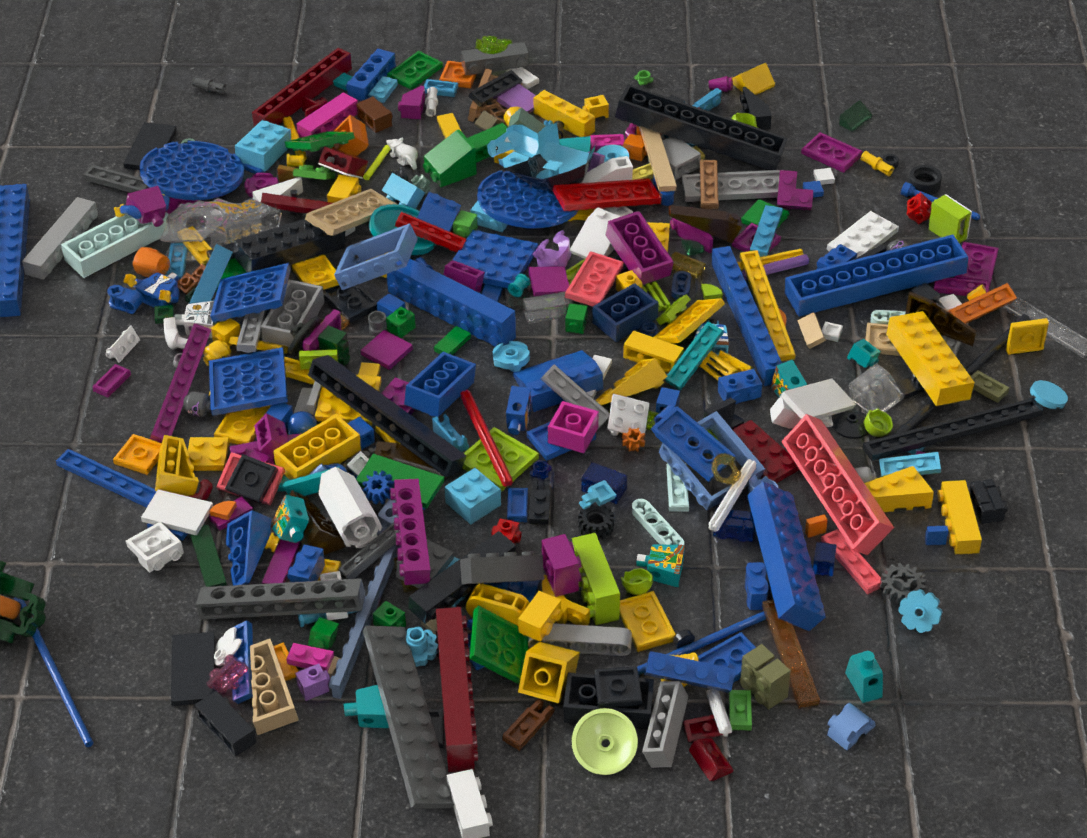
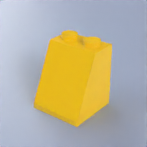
(547, 671)

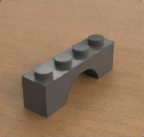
(513, 57)

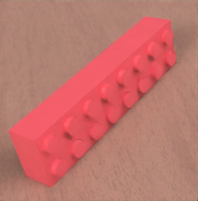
(837, 485)

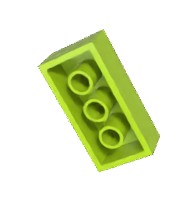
(597, 580)

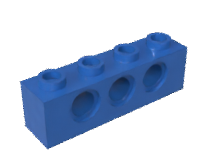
(370, 73)

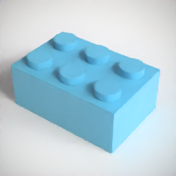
(263, 145)

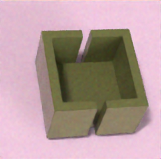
(767, 683)

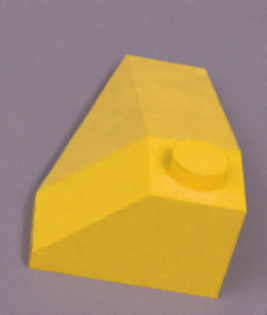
(640, 377)

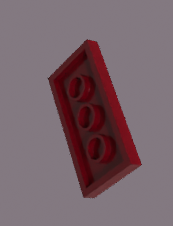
(769, 453)

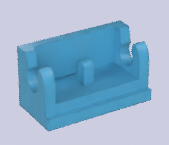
(449, 434)

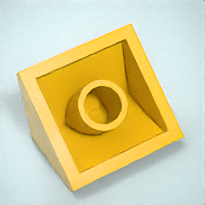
(756, 79)

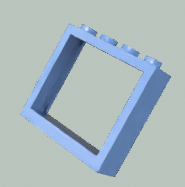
(400, 240)
(728, 439)

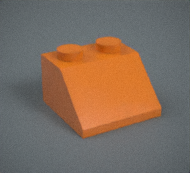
(355, 145)

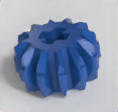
(372, 492)

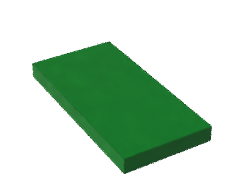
(429, 482)

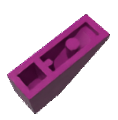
(691, 233)

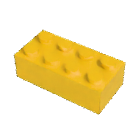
(325, 444)

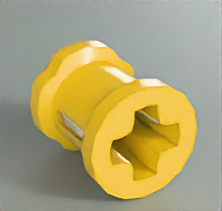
(295, 160)

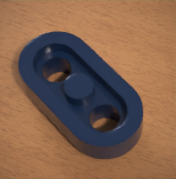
(681, 284)

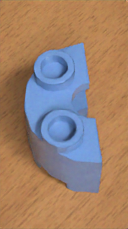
(849, 726)

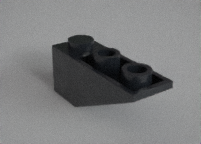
(756, 107)

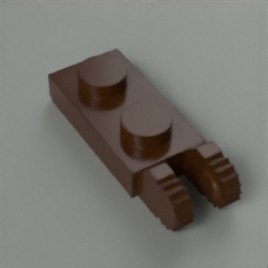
(527, 725)

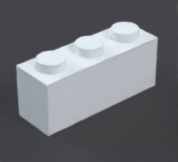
(469, 804)

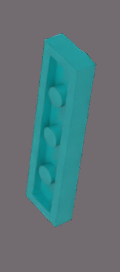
(694, 355)

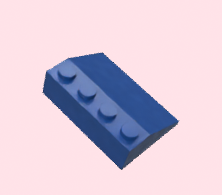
(576, 366)

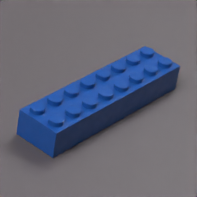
(453, 303)
(786, 556)

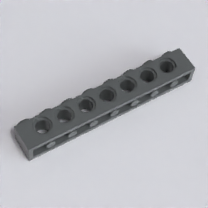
(281, 599)

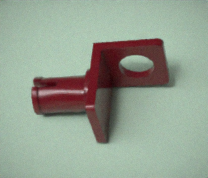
(310, 106)

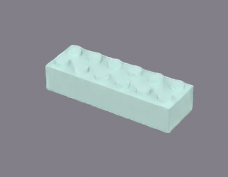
(109, 243)

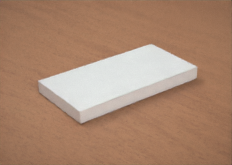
(818, 399)

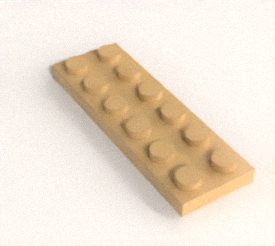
(347, 212)

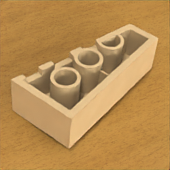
(271, 696)

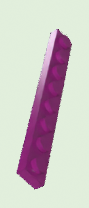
(181, 382)

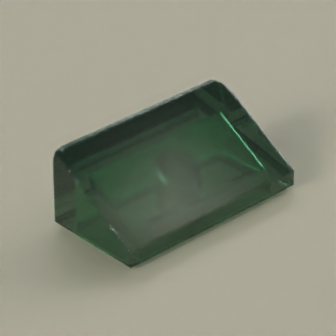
(854, 116)

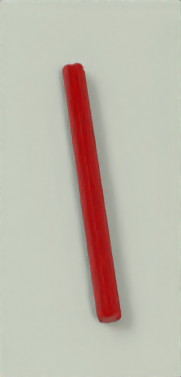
(486, 438)

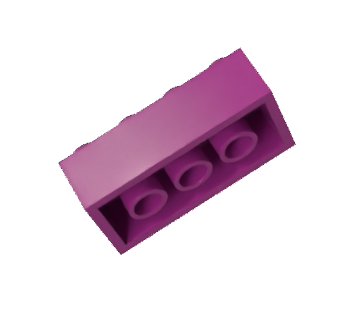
(639, 247)

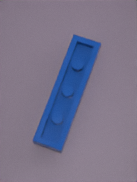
(244, 633)

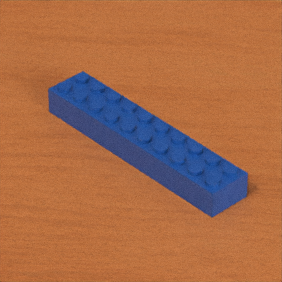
(13, 240)
(876, 275)

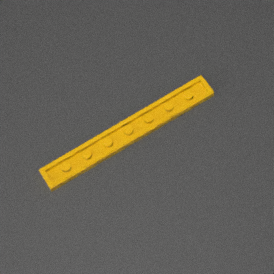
(767, 304)

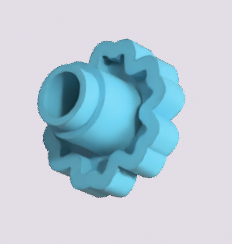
(914, 617)
(422, 645)

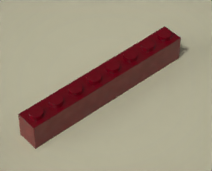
(308, 84)

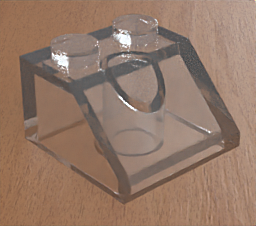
(875, 389)

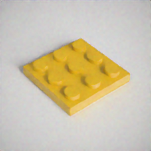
(330, 404)

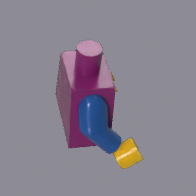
(145, 206)

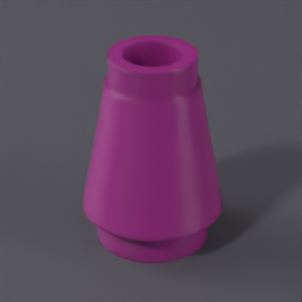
(724, 84)

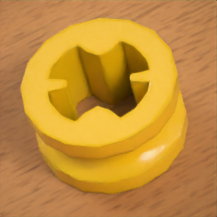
(272, 542)

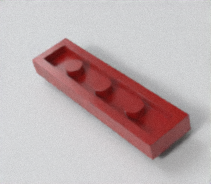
(431, 232)

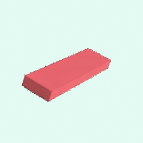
(853, 562)

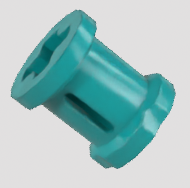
(520, 283)

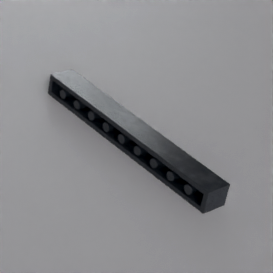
(387, 416)

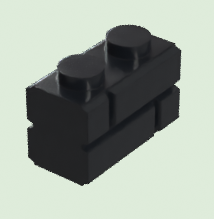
(987, 501)

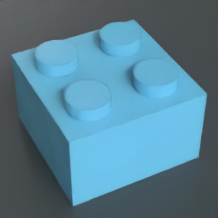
(472, 496)

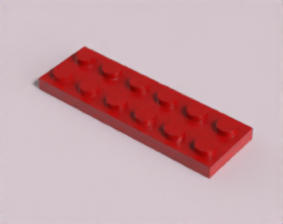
(606, 194)

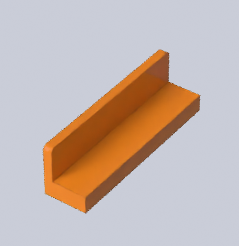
(984, 304)

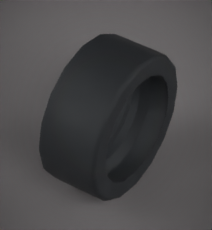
(929, 172)

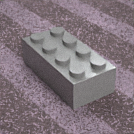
(300, 305)

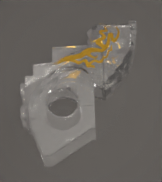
(219, 221)

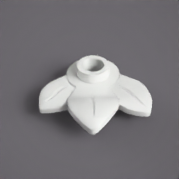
(226, 645)

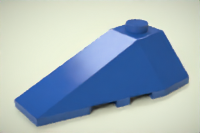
(246, 541)

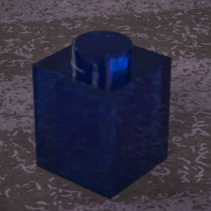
(824, 558)

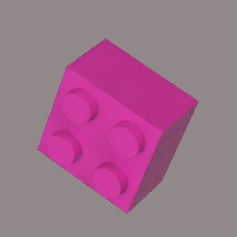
(573, 427)

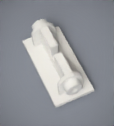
(123, 344)

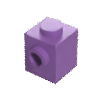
(312, 681)

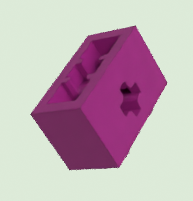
(270, 434)

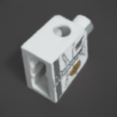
(196, 313)

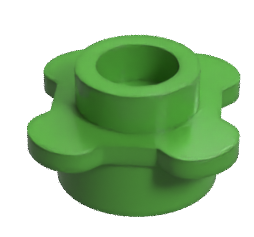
(643, 77)

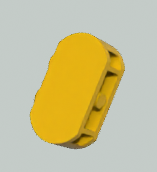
(498, 601)

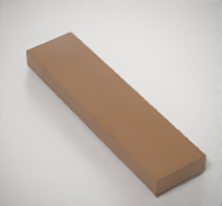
(709, 184)

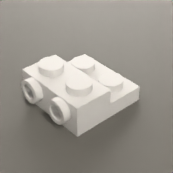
(155, 547)

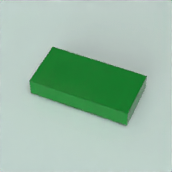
(452, 341)

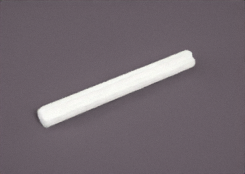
(731, 496)

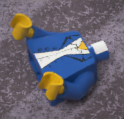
(157, 289)

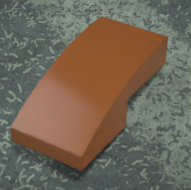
(189, 281)

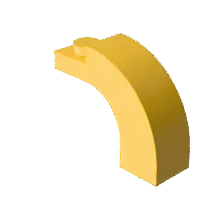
(571, 611)

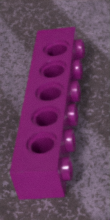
(411, 531)

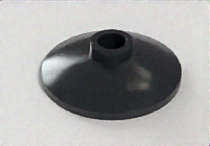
(850, 424)

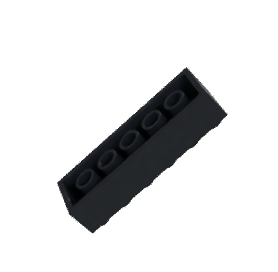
(285, 245)

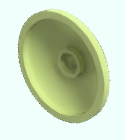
(601, 726)

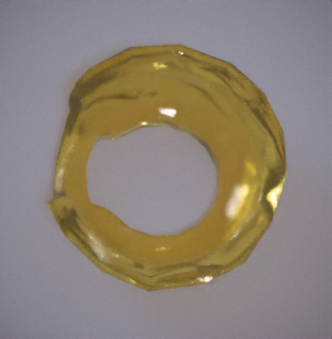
(726, 459)

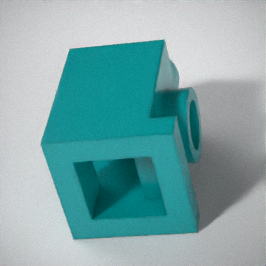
(864, 353)

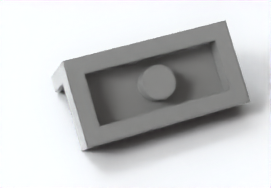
(309, 399)

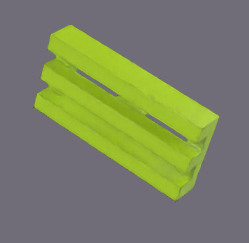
(658, 295)

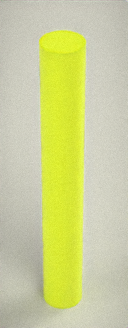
(377, 162)

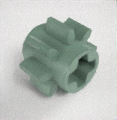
(422, 183)

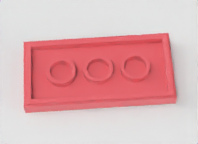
(594, 279)

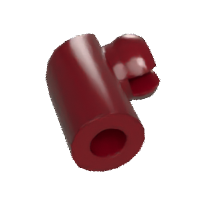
(205, 490)

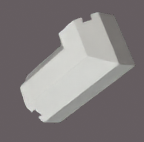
(348, 508)

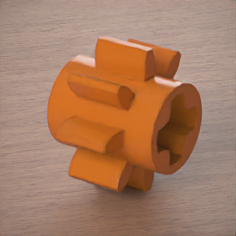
(633, 439)

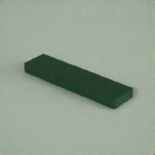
(208, 558)

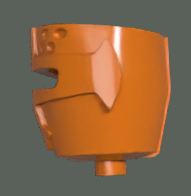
(150, 261)

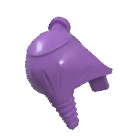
(550, 257)

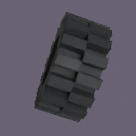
(596, 513)

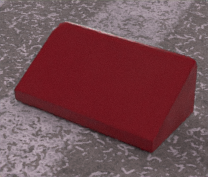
(700, 728)
(710, 759)

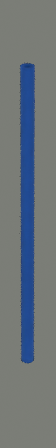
(713, 637)
(60, 684)

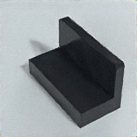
(726, 411)

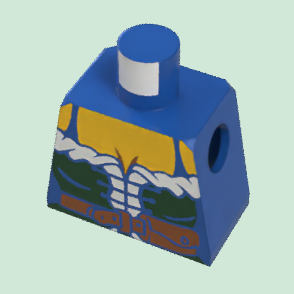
(517, 416)

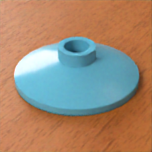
(613, 151)

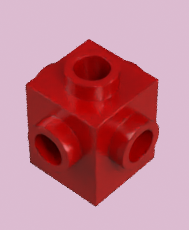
(919, 208)
(509, 529)

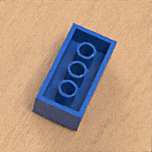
(439, 384)

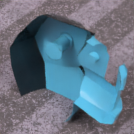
(540, 157)

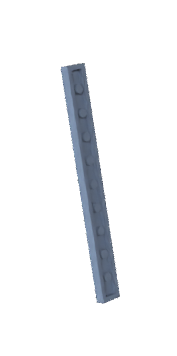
(364, 618)

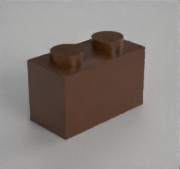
(374, 114)

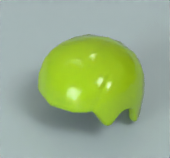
(878, 423)
(637, 581)

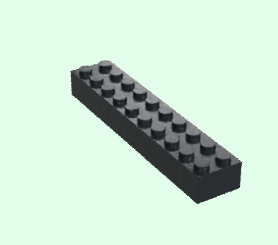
(701, 127)

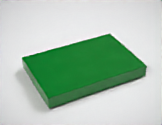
(415, 70)

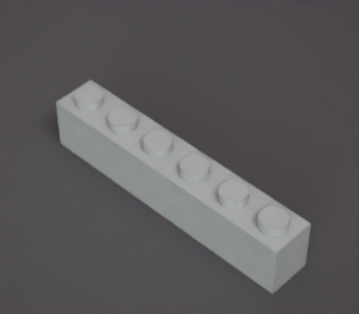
(69, 225)

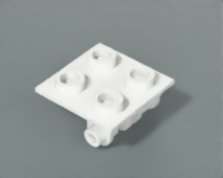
(627, 414)

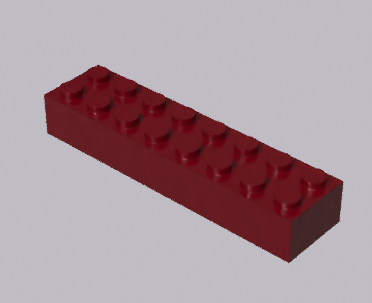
(456, 690)

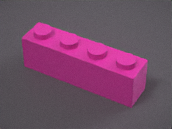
(328, 116)

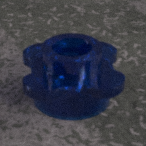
(540, 470)

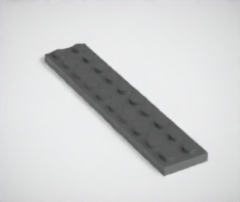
(408, 718)

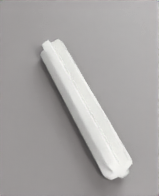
(719, 712)

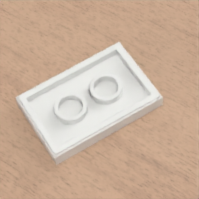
(177, 512)

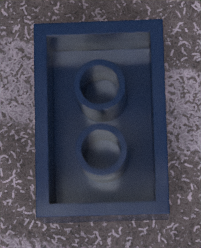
(624, 312)

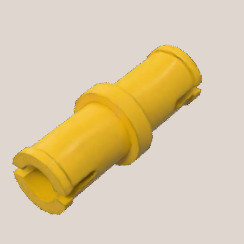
(877, 163)

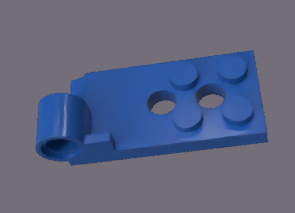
(677, 428)

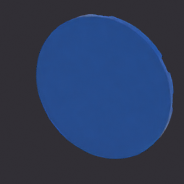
(192, 170)
(519, 203)

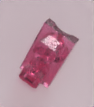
(227, 676)

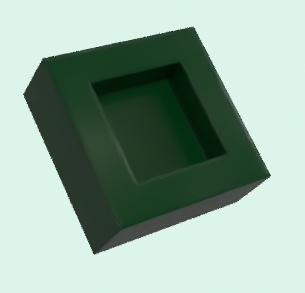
(163, 312)

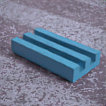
(444, 88)

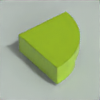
(711, 292)

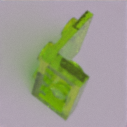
(490, 44)

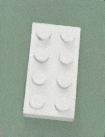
(865, 234)

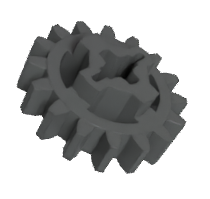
(901, 581)

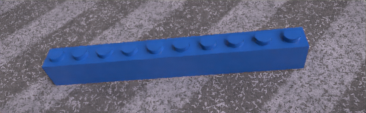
(746, 313)

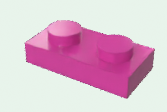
(603, 140)
(308, 656)

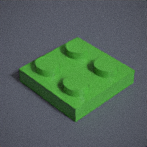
(309, 172)

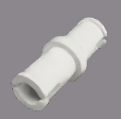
(431, 101)

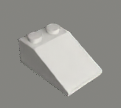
(593, 236)

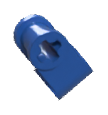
(124, 300)

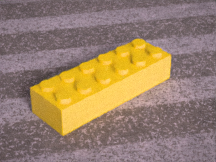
(930, 358)

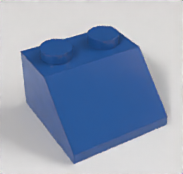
(439, 211)

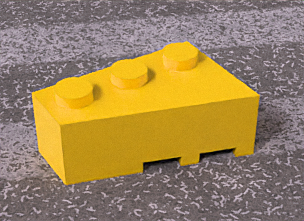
(174, 468)
(901, 490)

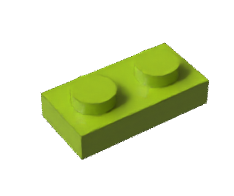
(670, 313)
(307, 357)

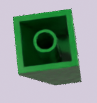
(451, 160)

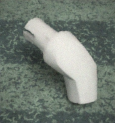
(171, 334)

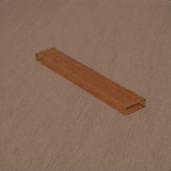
(792, 657)

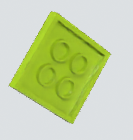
(514, 453)

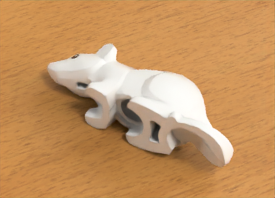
(406, 153)

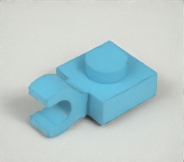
(599, 493)

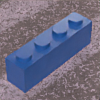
(690, 672)

